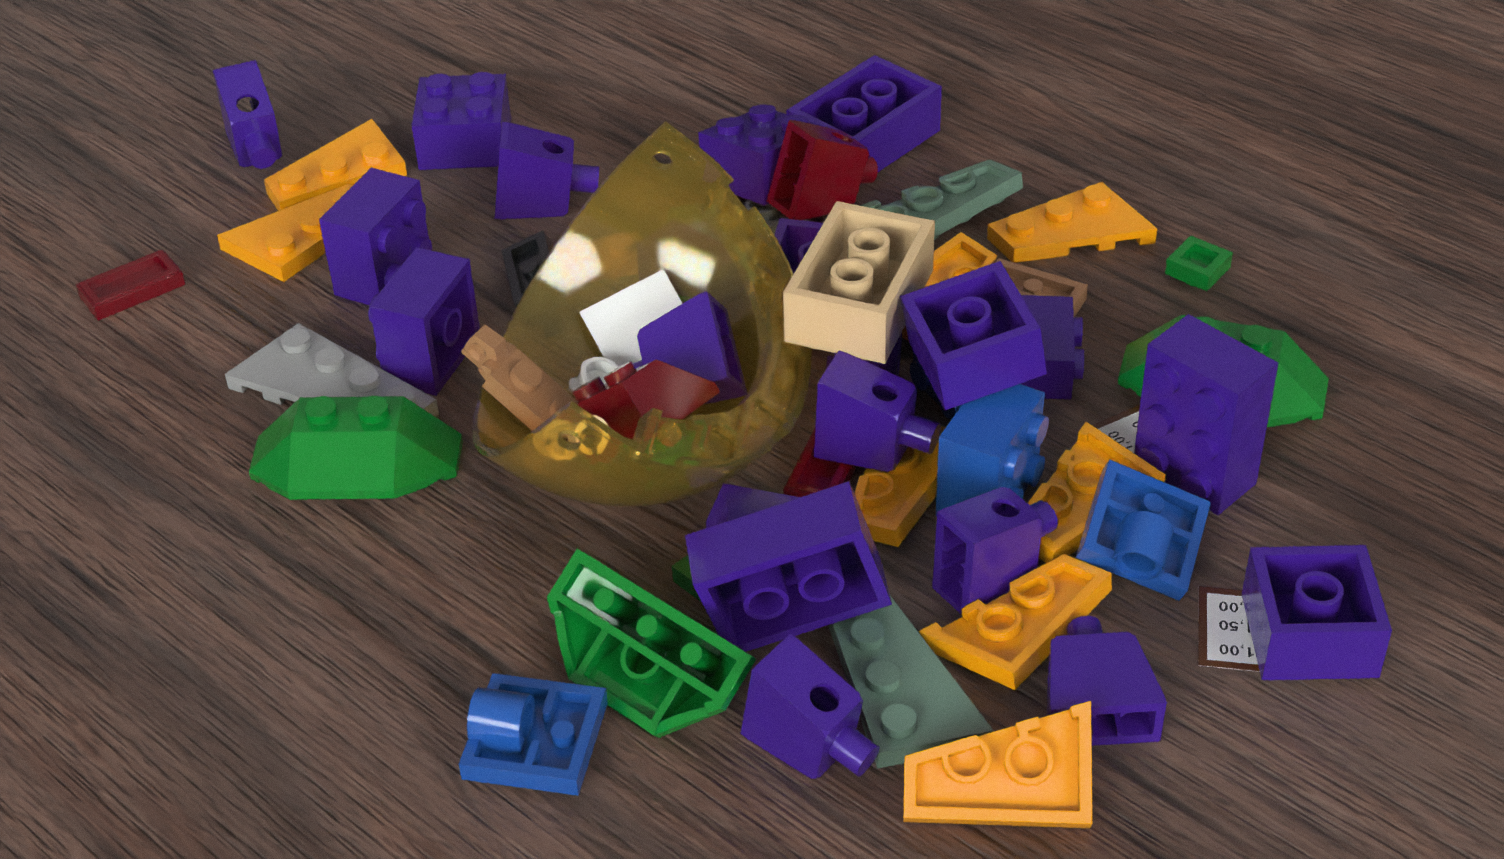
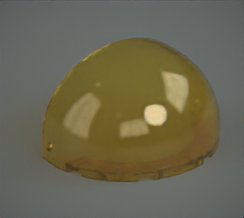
(705, 240)

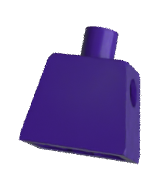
(252, 133)
(538, 174)
(698, 341)
(868, 416)
(987, 545)
(1110, 674)
(805, 713)

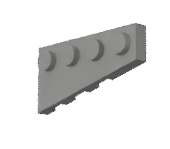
(312, 366)

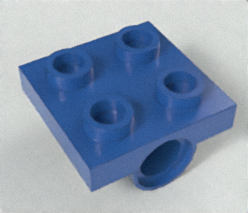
(1144, 530)
(532, 733)

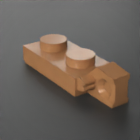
(515, 378)

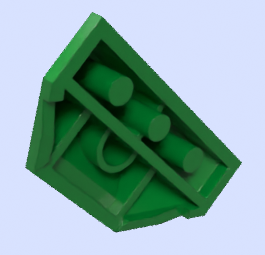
(1299, 382)
(354, 449)
(646, 653)

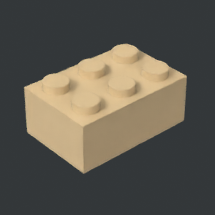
(853, 281)

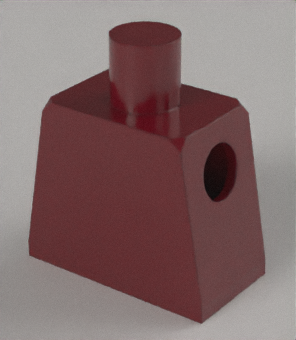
(817, 170)

